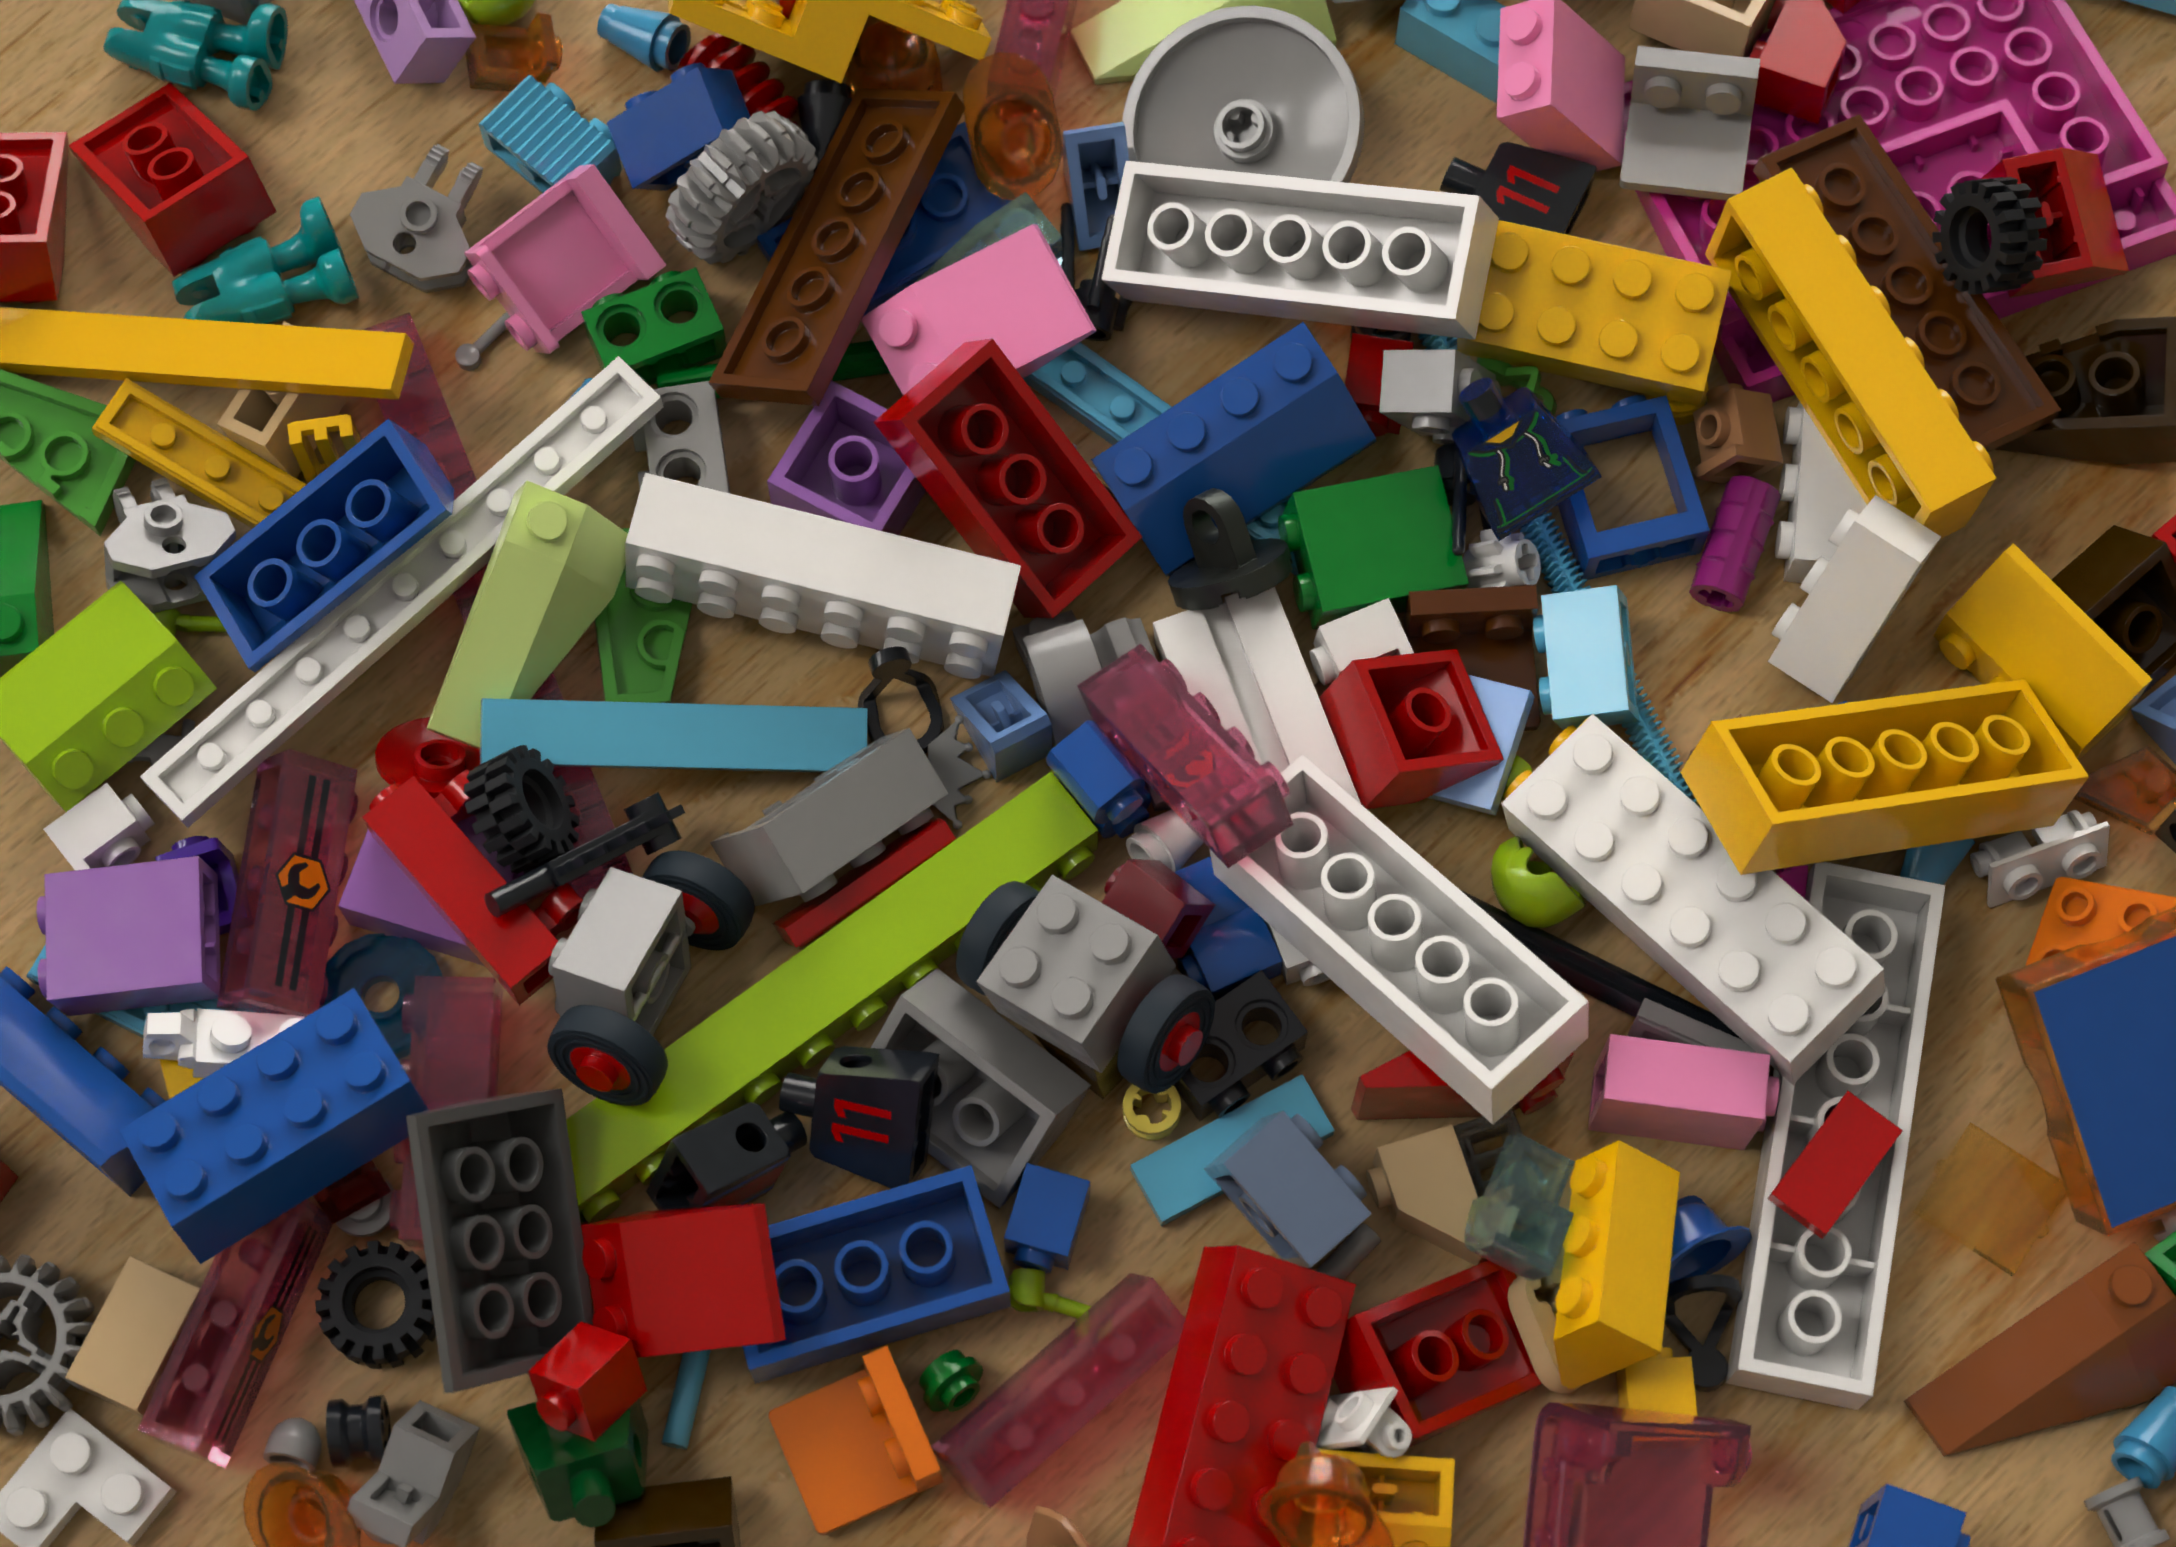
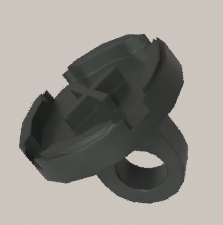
(1225, 556)

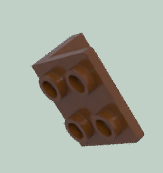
(1486, 627)

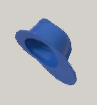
(1703, 1240)

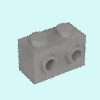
(1424, 388)

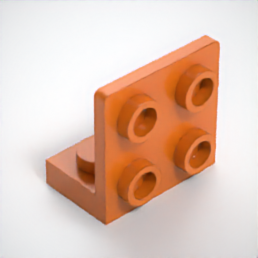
(2091, 913)
(856, 1445)

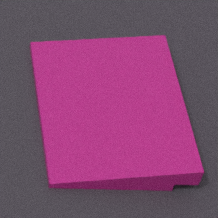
(1948, 100)

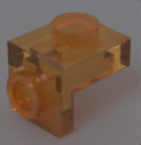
(507, 55)

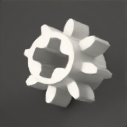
(1502, 562)

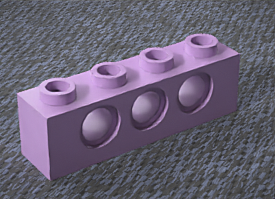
(418, 37)

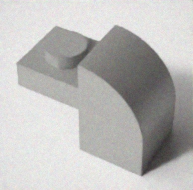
(1058, 659)
(414, 1477)

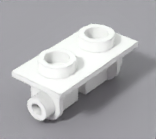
(2068, 849)
(1364, 1424)

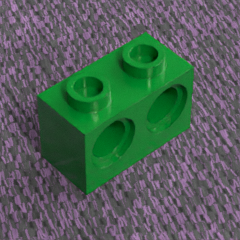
(646, 313)

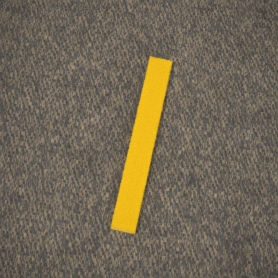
(204, 352)

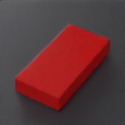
(1835, 1164)

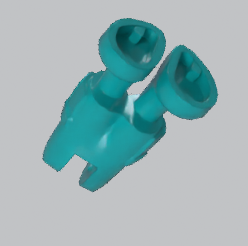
(183, 37)
(247, 279)

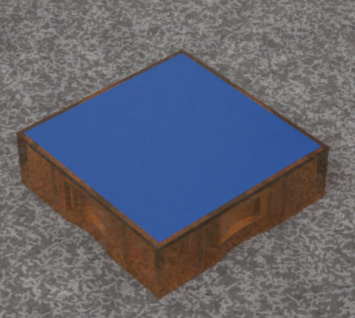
(2103, 1056)

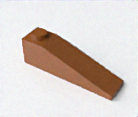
(2074, 1357)

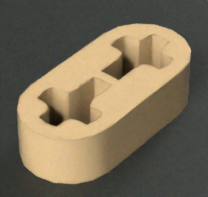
(1537, 1325)

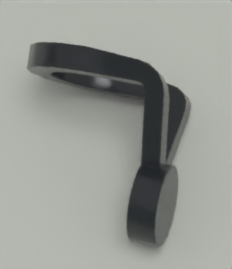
(896, 663)
(1708, 1363)

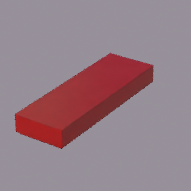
(864, 883)

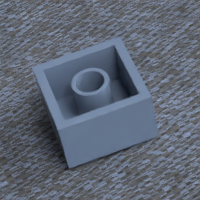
(1290, 1188)

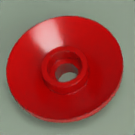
(421, 753)

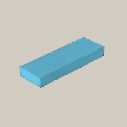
(1175, 1174)

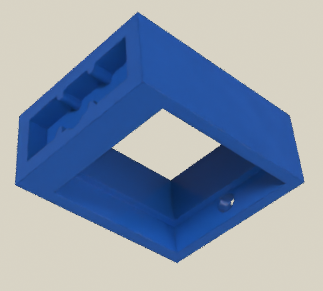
(1646, 541)

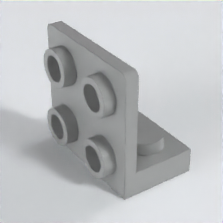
(1689, 123)

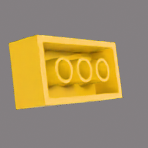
(1600, 313)

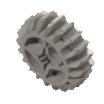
(741, 186)
(23, 1322)

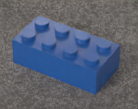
(274, 1126)
(881, 1272)

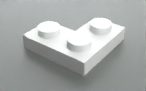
(76, 1470)

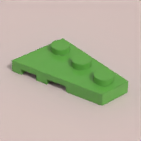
(53, 446)
(640, 646)

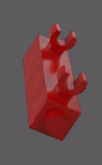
(455, 877)

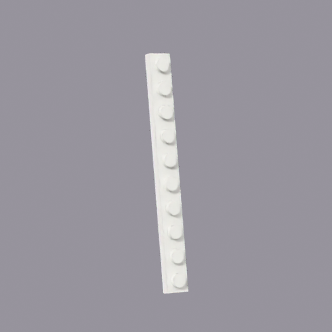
(397, 598)

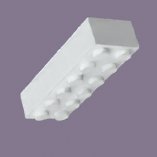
(1301, 248)
(818, 576)
(1667, 882)
(1409, 946)

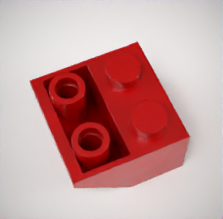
(2078, 216)

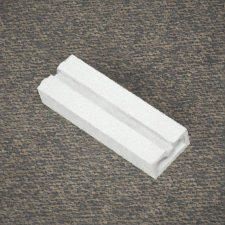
(1260, 684)

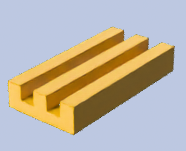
(320, 429)

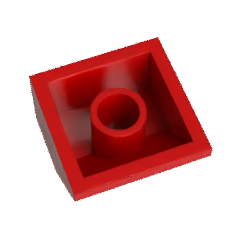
(1408, 726)

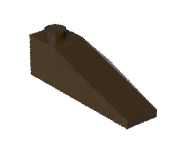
(2111, 394)

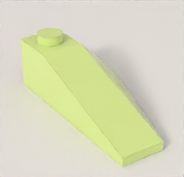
(1127, 32)
(537, 598)

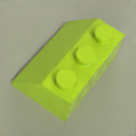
(97, 695)

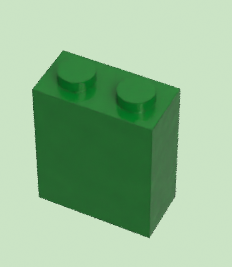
(1370, 543)

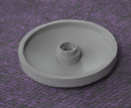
(1248, 97)

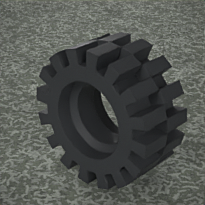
(2012, 229)
(521, 809)
(350, 1278)

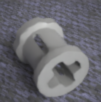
(2127, 1516)

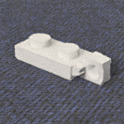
(209, 1037)

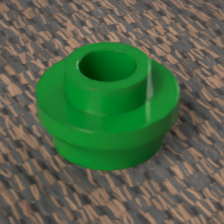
(951, 1381)

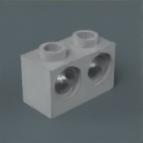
(695, 451)

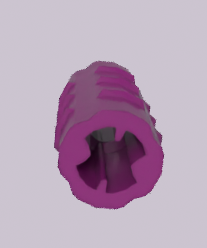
(1735, 543)

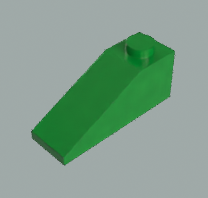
(24, 582)

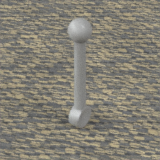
(469, 355)

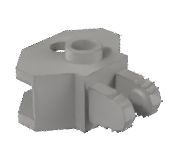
(422, 220)
(163, 546)

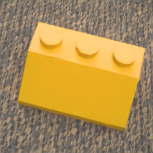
(2027, 628)
(1614, 1263)

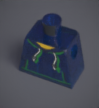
(1517, 456)

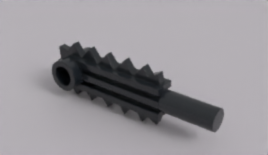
(648, 825)

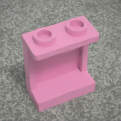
(561, 258)

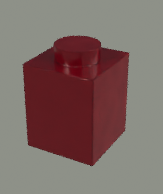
(1158, 901)

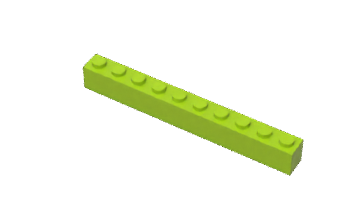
(827, 990)

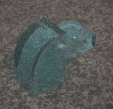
(1519, 1214)

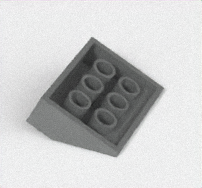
(499, 1233)

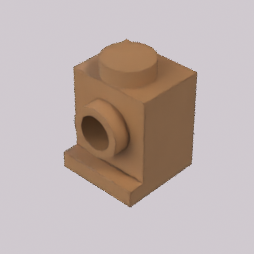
(1736, 434)

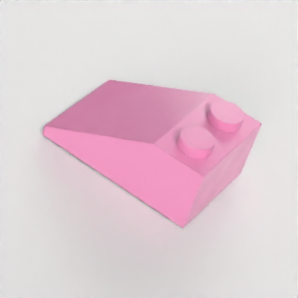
(999, 293)

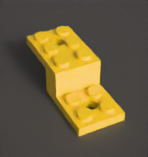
(826, 32)

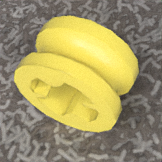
(1140, 1124)

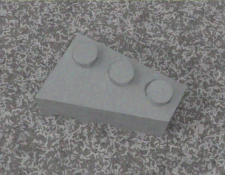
(834, 821)

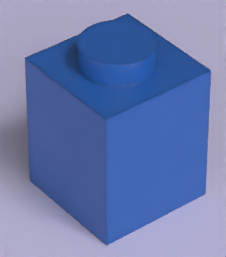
(1046, 1218)

